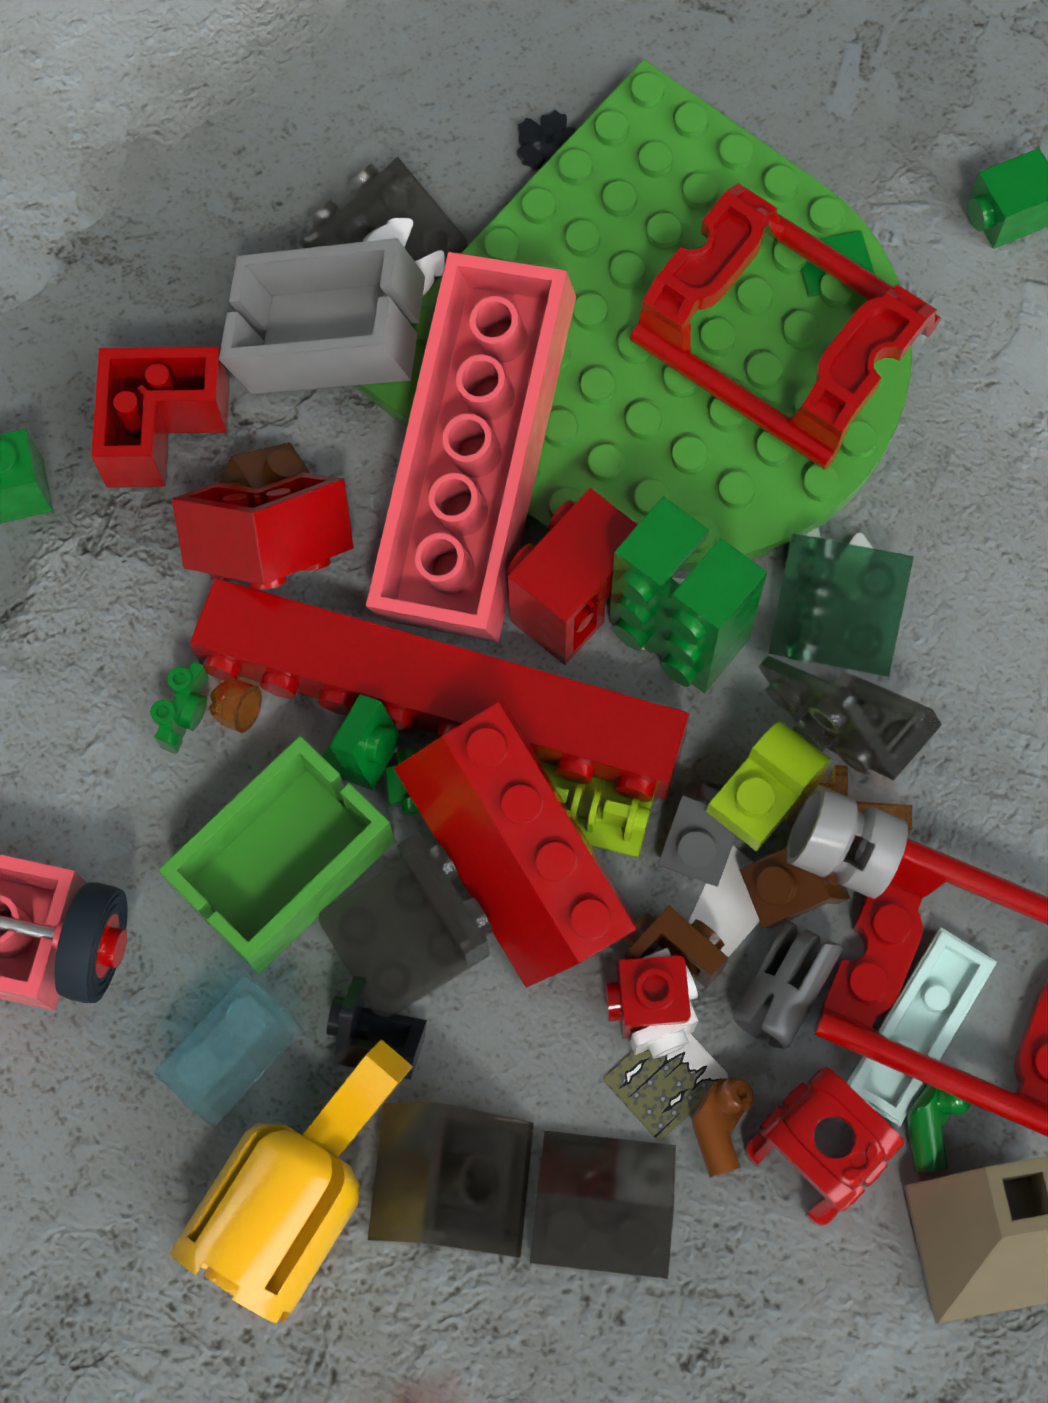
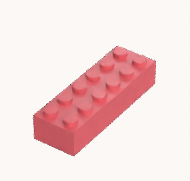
(472, 446)

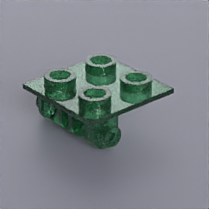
(840, 604)

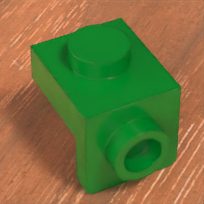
(363, 743)

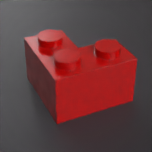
(145, 398)
(263, 530)
(567, 577)

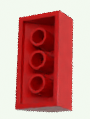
(516, 845)

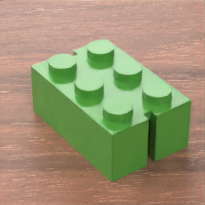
(278, 854)

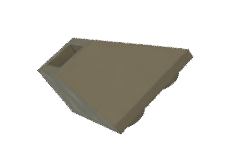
(983, 1238)

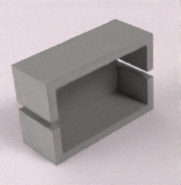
(324, 317)

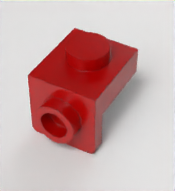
(649, 993)

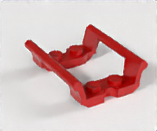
(846, 371)
(872, 984)

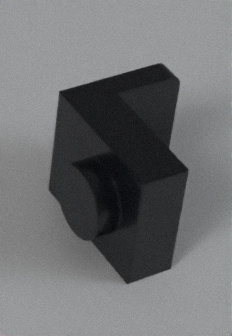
(361, 1029)

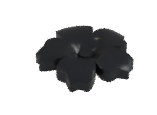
(542, 140)

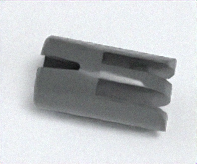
(786, 985)

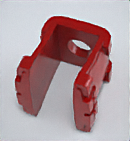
(792, 1135)

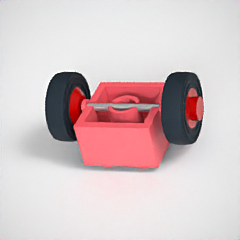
(57, 934)

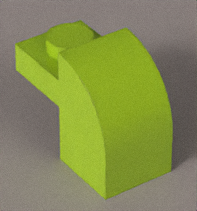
(769, 785)

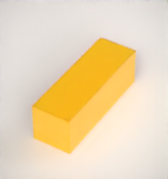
(358, 1099)

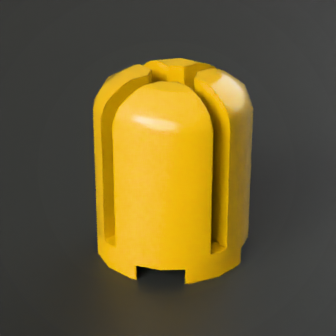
(269, 1219)

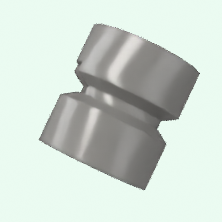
(855, 845)

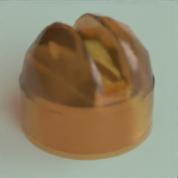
(236, 704)

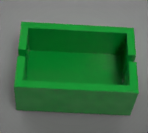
(692, 623)

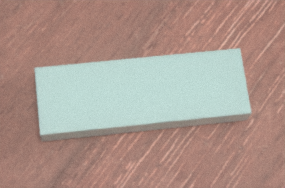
(924, 1020)

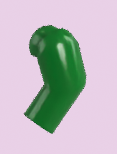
(925, 1127)

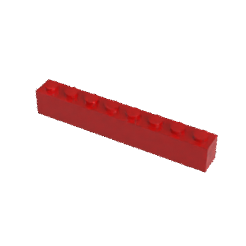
(437, 686)

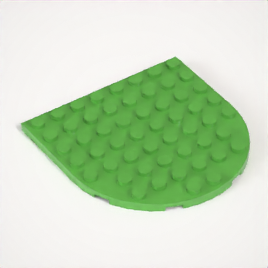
(622, 420)

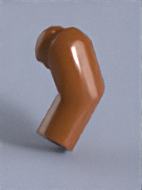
(715, 1121)

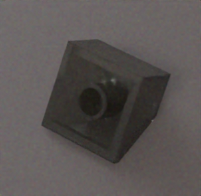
(451, 1179)
(604, 1206)

